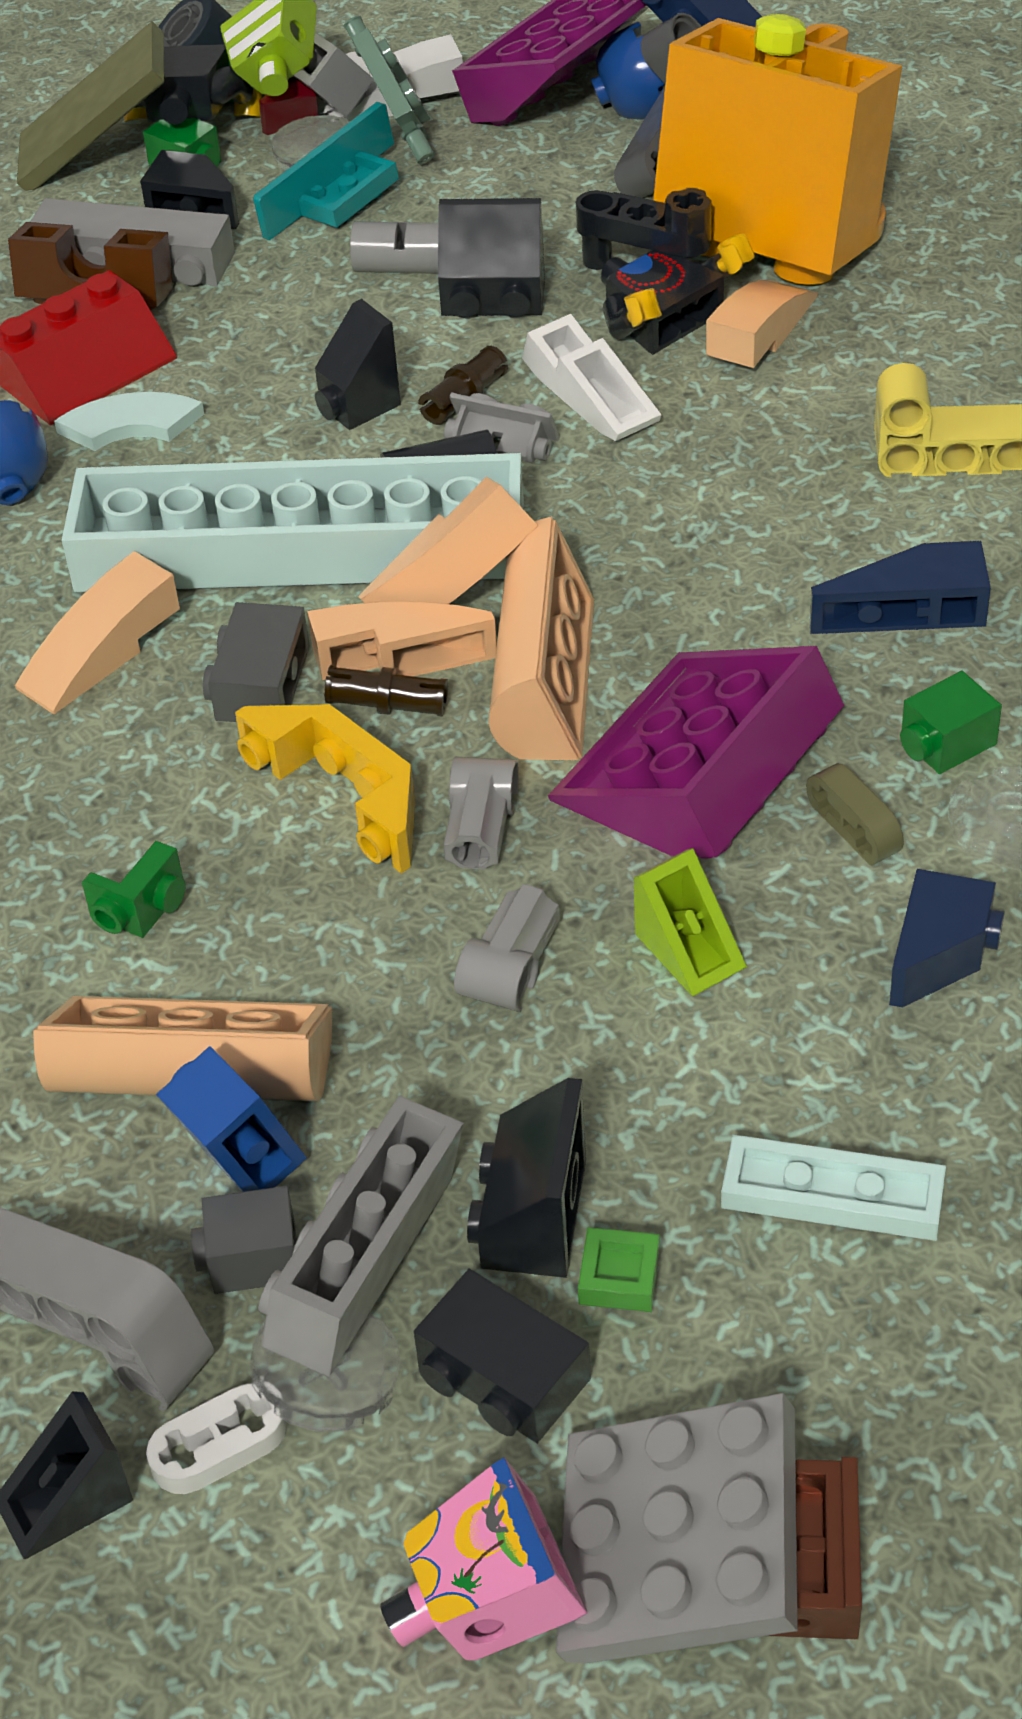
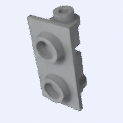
(522, 428)

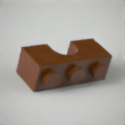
(49, 263)

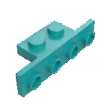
(333, 177)

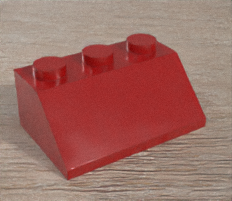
(80, 346)

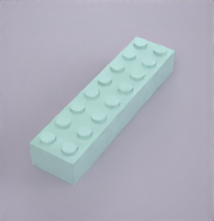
(269, 517)

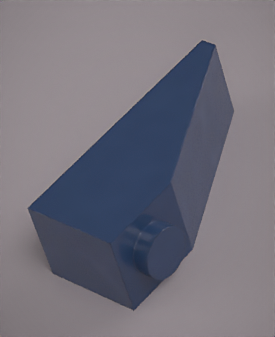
(907, 591)

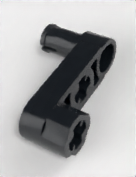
(672, 227)

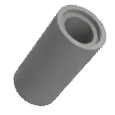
(394, 247)

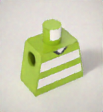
(270, 42)

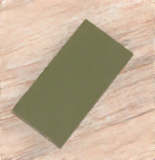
(91, 107)

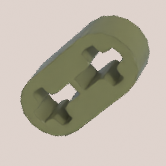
(855, 813)

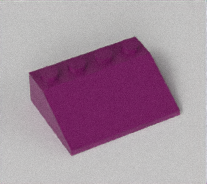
(538, 55)
(704, 747)

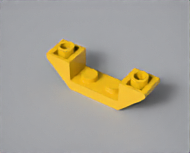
(384, 780)

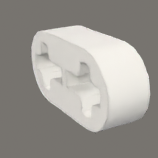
(215, 1439)

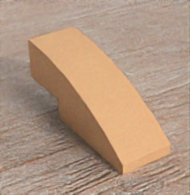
(755, 321)
(454, 549)
(99, 632)
(401, 636)

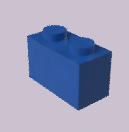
(231, 1123)

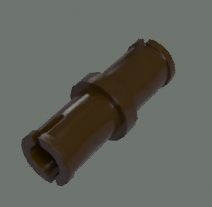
(463, 380)
(386, 690)

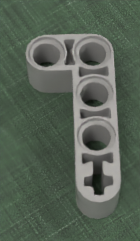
(102, 1302)

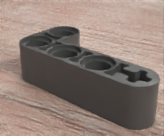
(638, 165)

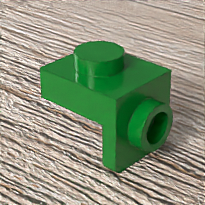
(141, 897)

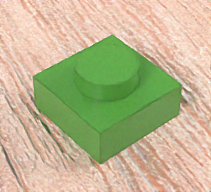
(619, 1269)

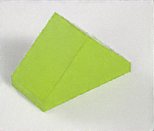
(684, 923)

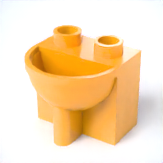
(780, 143)

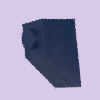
(943, 934)

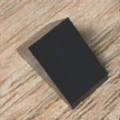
(64, 1480)

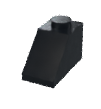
(188, 184)
(358, 369)

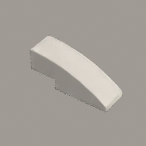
(427, 68)
(588, 378)

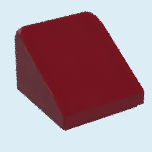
(290, 106)

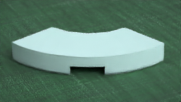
(128, 416)

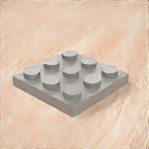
(681, 1530)

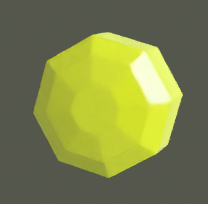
(779, 35)

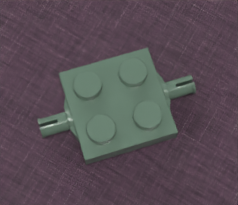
(394, 87)

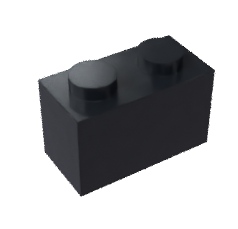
(501, 1357)

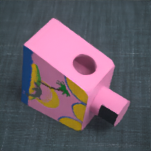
(484, 1570)

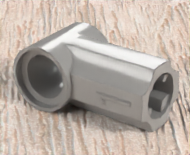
(479, 808)
(508, 954)

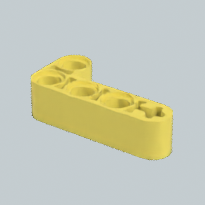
(941, 438)

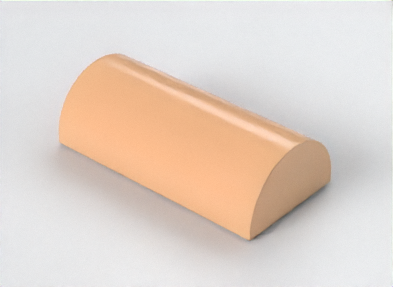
(542, 650)
(142, 1042)

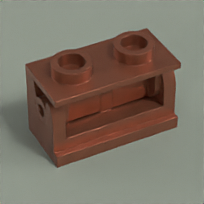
(827, 1549)

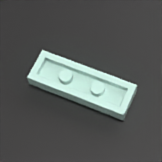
(833, 1187)

